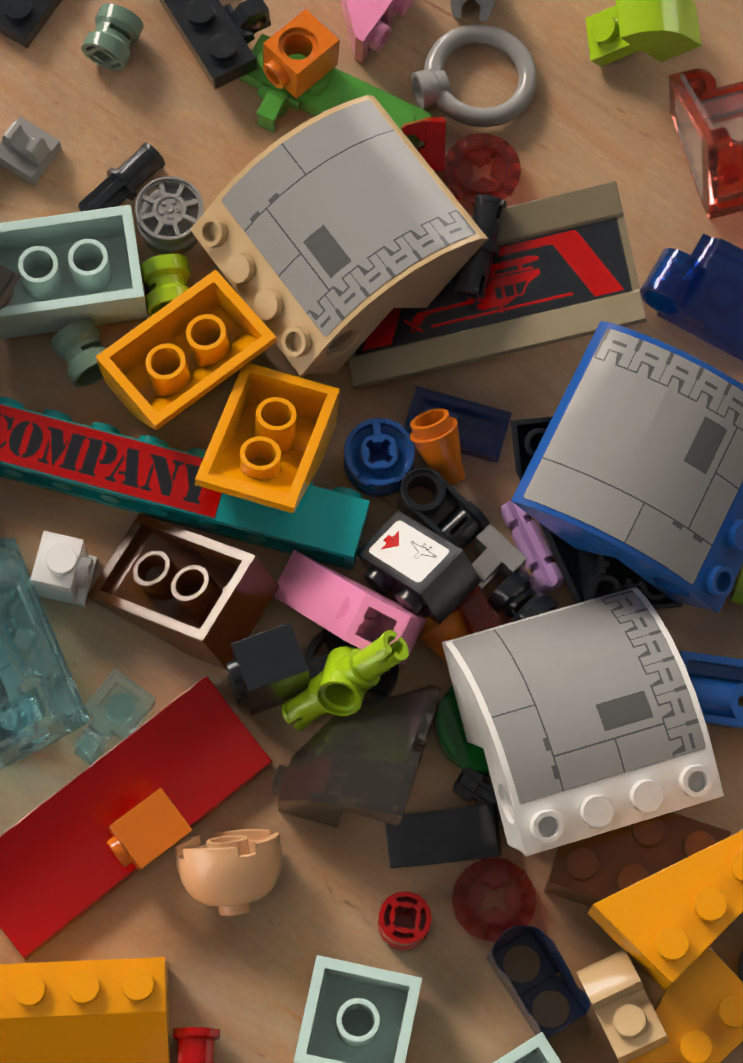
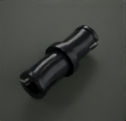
(475, 273)

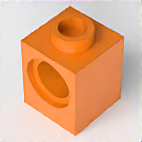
(300, 36)
(147, 830)

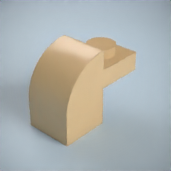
(622, 1006)

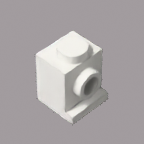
(63, 569)

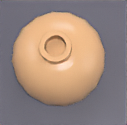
(230, 868)

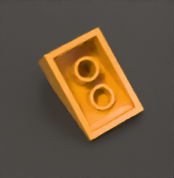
(270, 438)

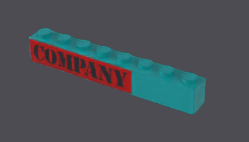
(160, 483)

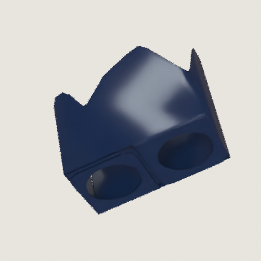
(550, 964)

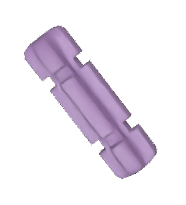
(534, 546)

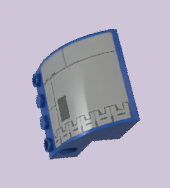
(646, 466)

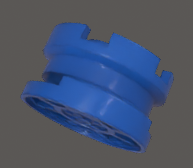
(378, 457)

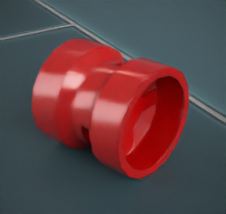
(403, 929)

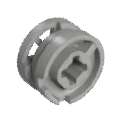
(168, 214)

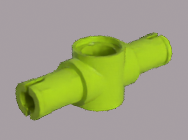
(345, 680)

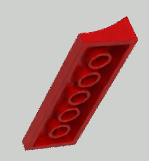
(58, 854)

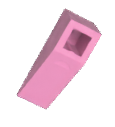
(343, 604)

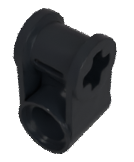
(446, 512)

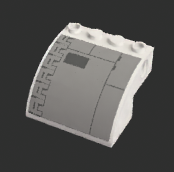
(583, 720)

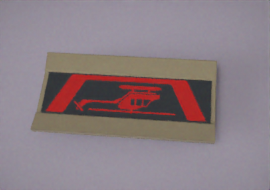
(555, 279)

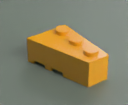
(700, 1014)

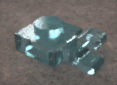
(114, 710)

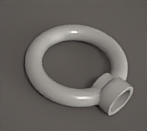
(433, 88)

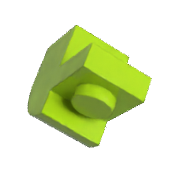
(649, 26)

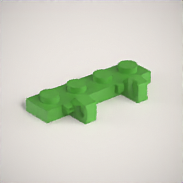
(325, 94)

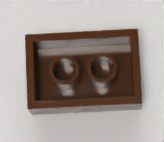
(621, 857)

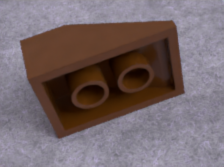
(185, 588)

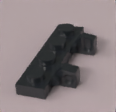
(219, 34)

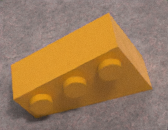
(676, 911)

